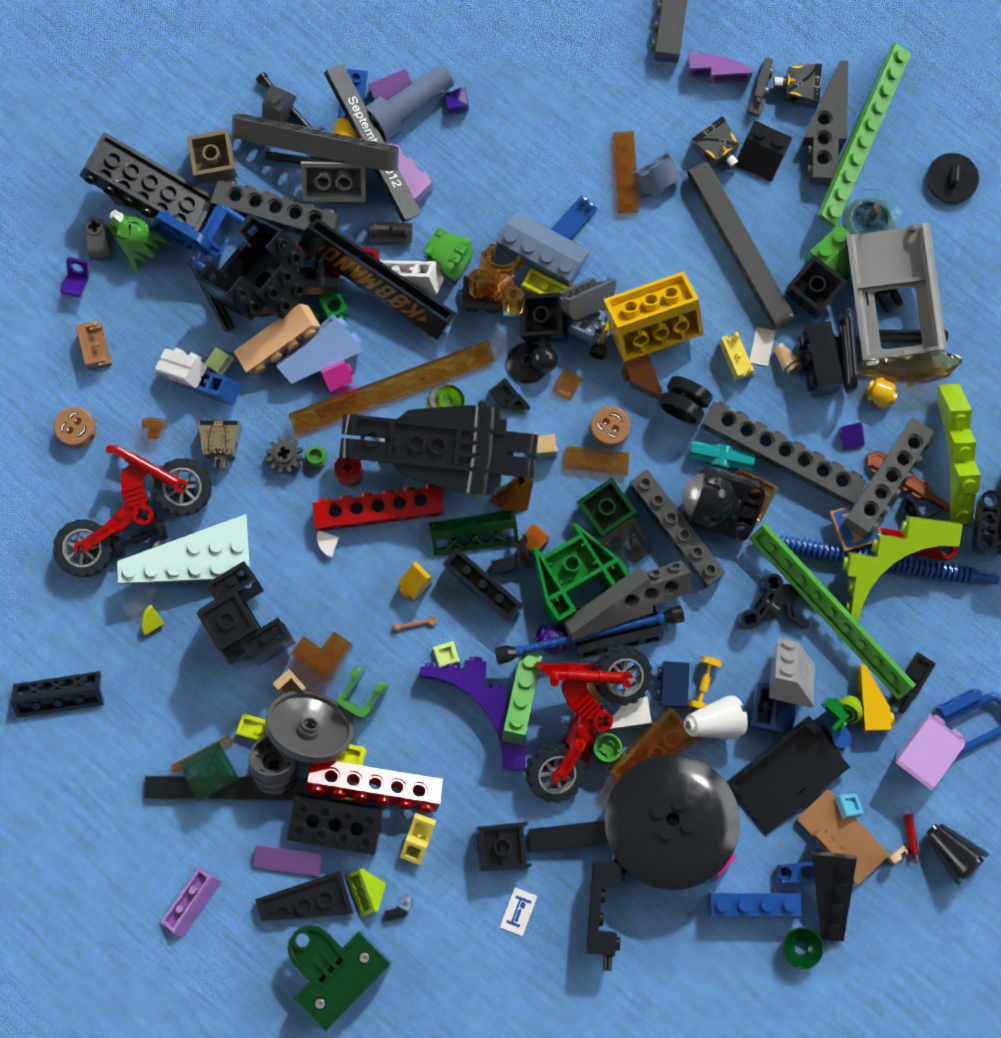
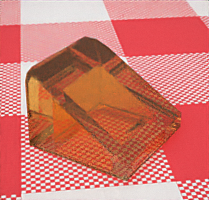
(567, 384)

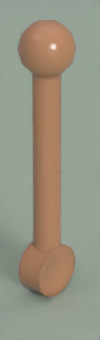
(432, 621)

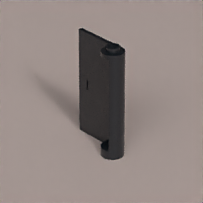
(788, 774)

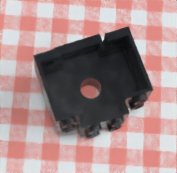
(260, 274)
(233, 623)

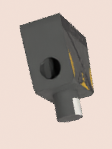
(801, 85)
(716, 144)

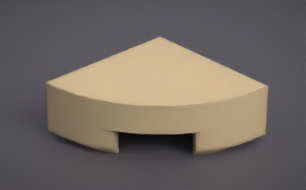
(897, 854)

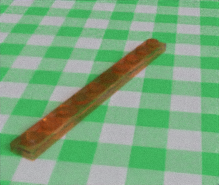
(392, 387)

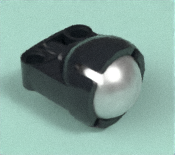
(723, 501)

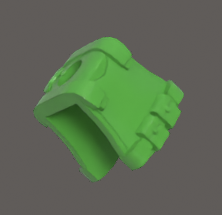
(450, 253)
(343, 700)

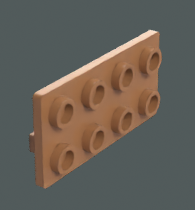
(841, 835)

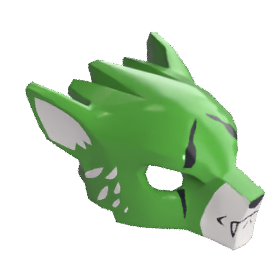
(136, 239)

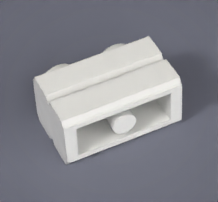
(181, 367)

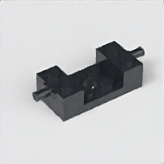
(603, 941)

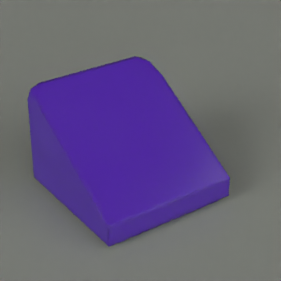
(852, 435)

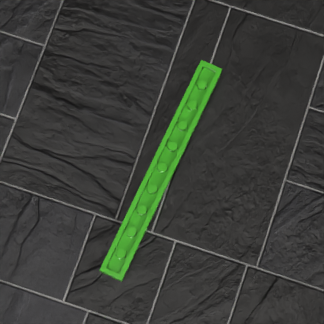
(863, 135)
(832, 611)

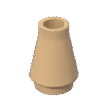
(788, 360)

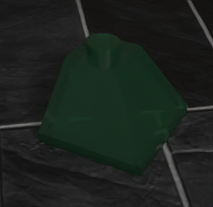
(209, 772)

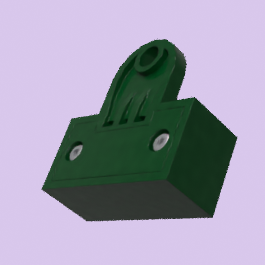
(334, 971)

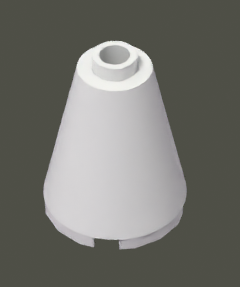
(718, 720)

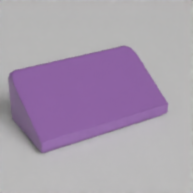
(390, 85)

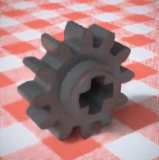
(292, 455)

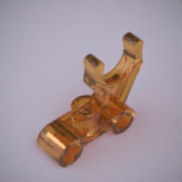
(496, 282)

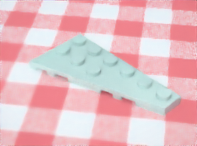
(190, 558)

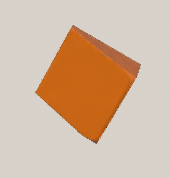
(535, 537)

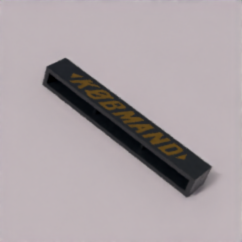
(377, 279)

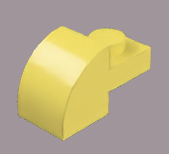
(418, 839)

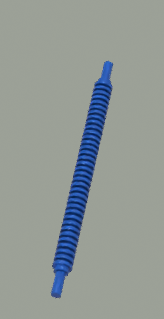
(909, 565)

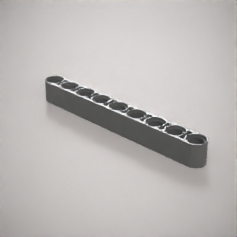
(315, 142)
(740, 245)

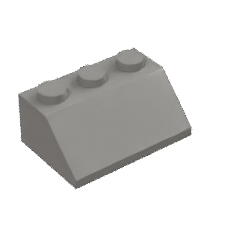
(333, 182)
(792, 674)

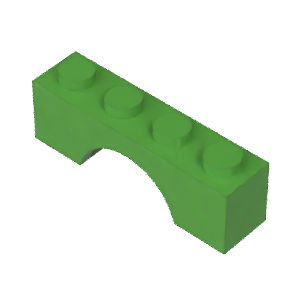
(521, 699)

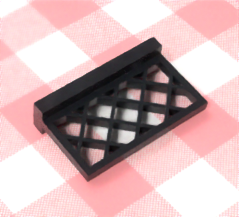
(632, 638)

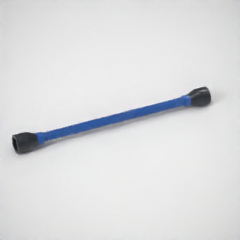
(672, 615)

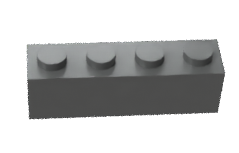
(669, 30)

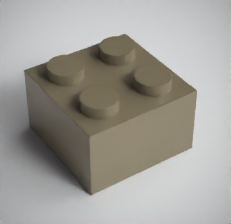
(212, 156)

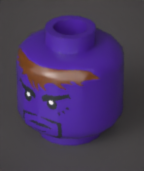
(552, 632)

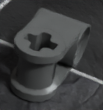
(97, 242)

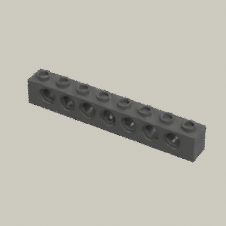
(751, 444)

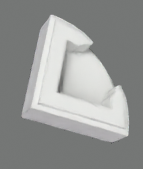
(327, 543)

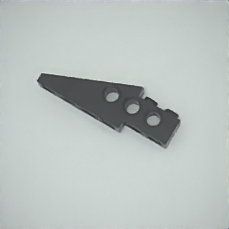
(833, 111)
(630, 599)

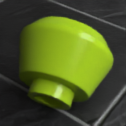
(853, 708)

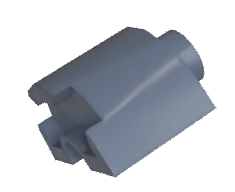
(657, 175)
(588, 326)

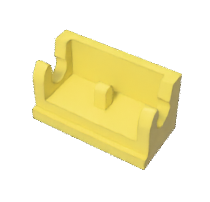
(736, 356)

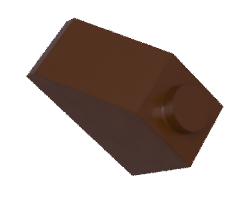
(642, 376)

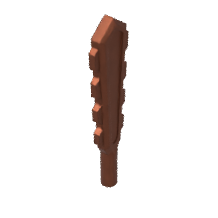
(917, 487)

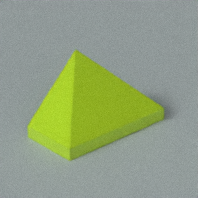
(366, 891)

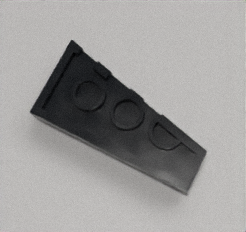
(833, 890)
(310, 899)

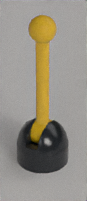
(599, 350)

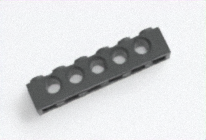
(228, 189)
(915, 433)
(676, 528)

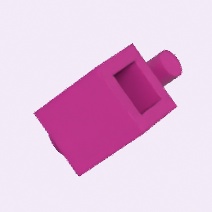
(337, 377)

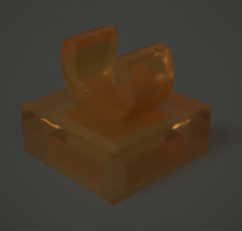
(154, 425)

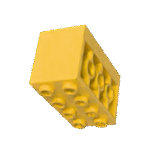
(654, 316)

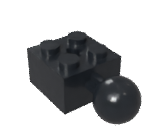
(544, 331)

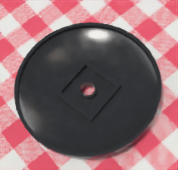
(668, 854)

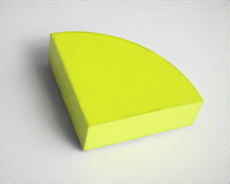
(150, 620)

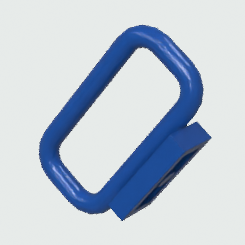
(965, 703)

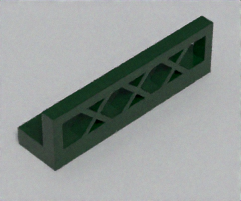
(468, 526)

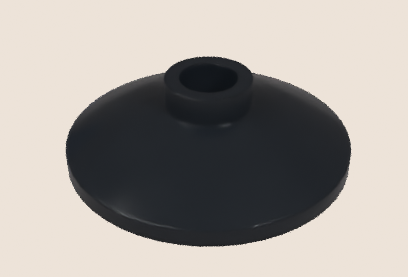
(518, 369)

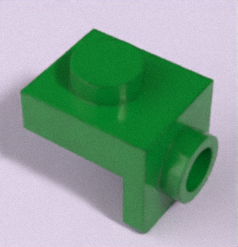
(835, 709)

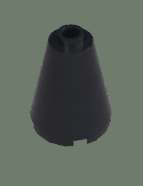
(955, 852)

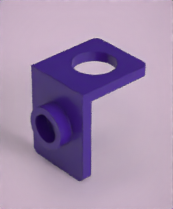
(75, 280)

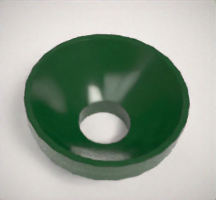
(814, 948)

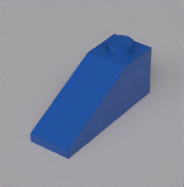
(216, 387)

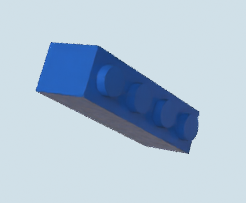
(754, 904)

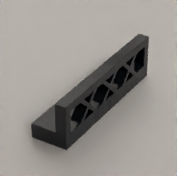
(57, 697)

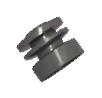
(272, 769)

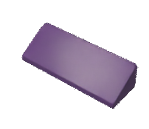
(287, 860)
(190, 902)

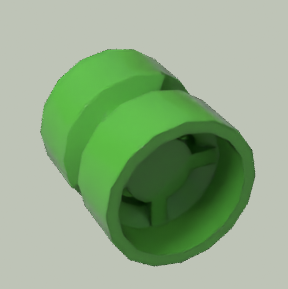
(607, 748)

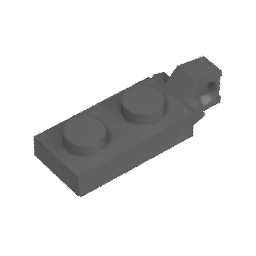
(760, 89)

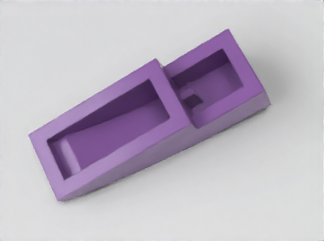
(718, 68)

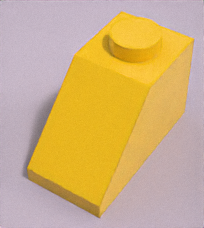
(414, 581)

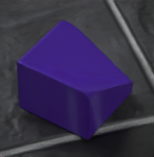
(457, 101)

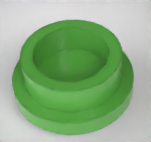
(316, 456)

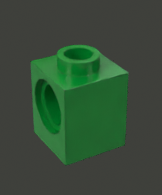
(328, 300)

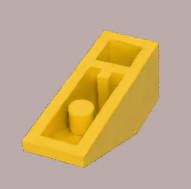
(874, 705)

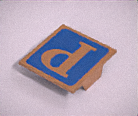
(847, 537)

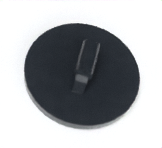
(952, 178)

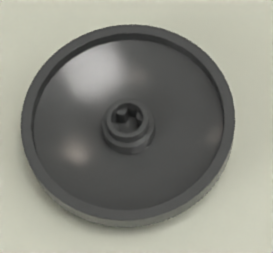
(309, 726)

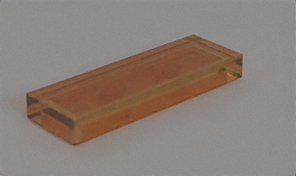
(597, 460)

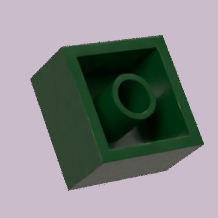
(605, 508)

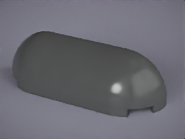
(586, 297)

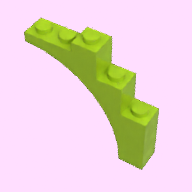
(961, 451)
(887, 549)

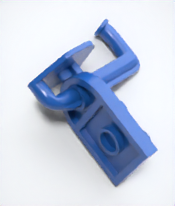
(197, 242)

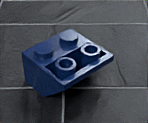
(769, 713)

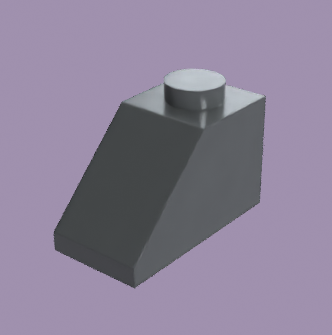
(277, 104)

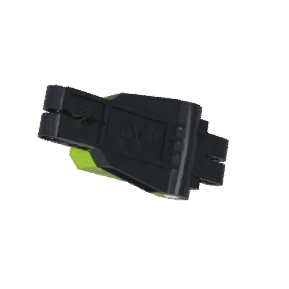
(444, 446)

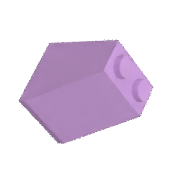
(930, 750)

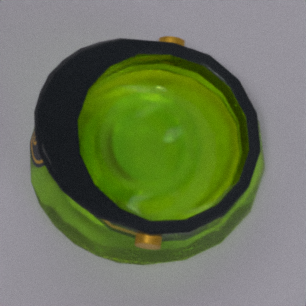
(444, 396)

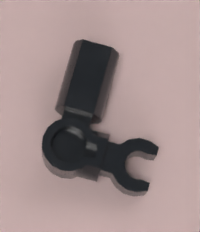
(523, 559)

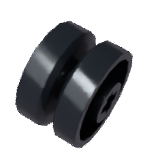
(685, 400)

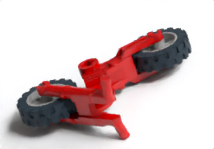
(135, 500)
(564, 759)

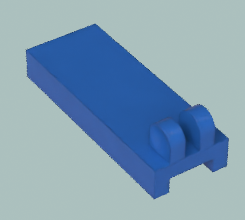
(575, 218)

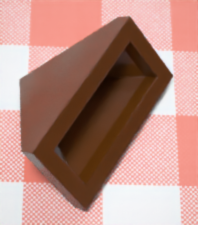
(514, 495)

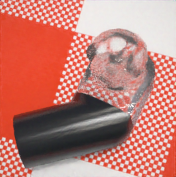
(402, 908)

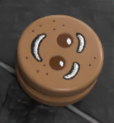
(75, 427)
(610, 427)

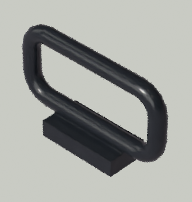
(847, 350)

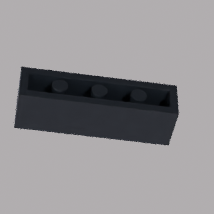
(482, 585)

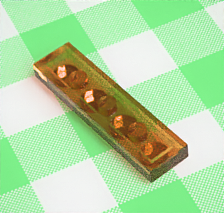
(624, 167)

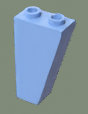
(327, 347)

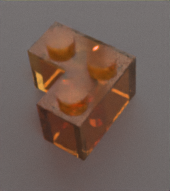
(323, 660)

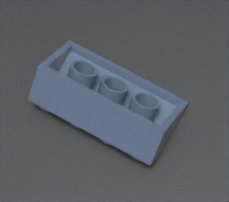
(542, 248)

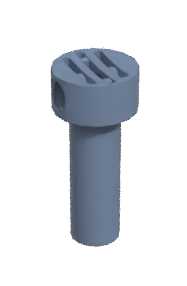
(389, 113)

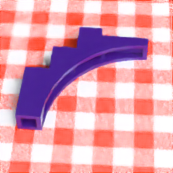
(492, 700)

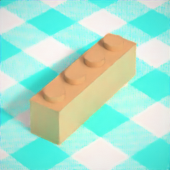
(277, 339)

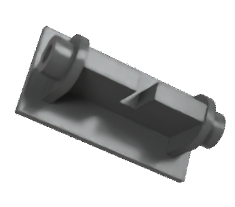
(391, 232)

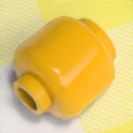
(881, 393)

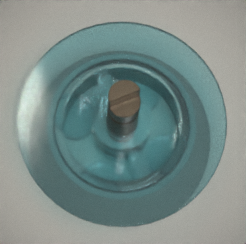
(871, 212)

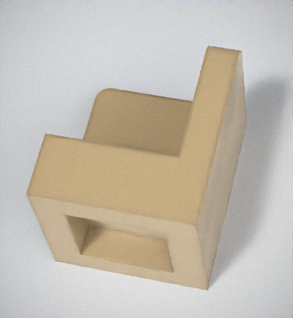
(546, 446)
(289, 682)

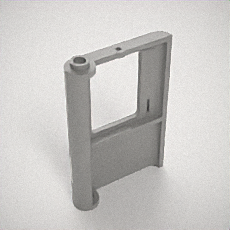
(895, 262)

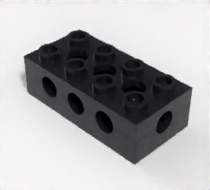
(325, 834)

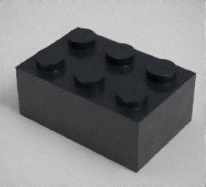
(820, 359)

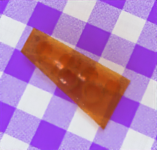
(661, 737)

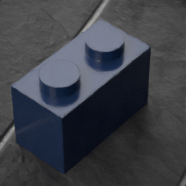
(674, 684)

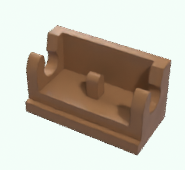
(93, 345)

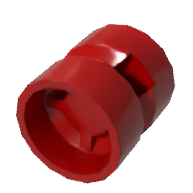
(348, 471)

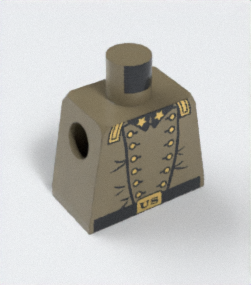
(219, 440)

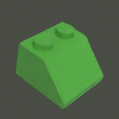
(834, 251)

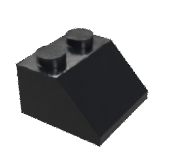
(763, 150)
(815, 287)

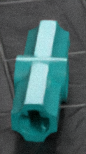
(721, 456)

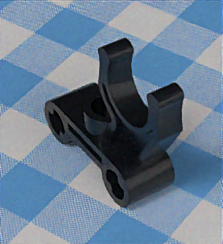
(771, 602)

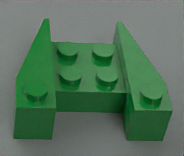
(572, 567)

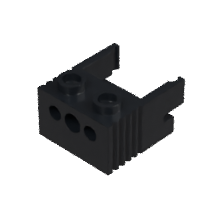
(501, 847)

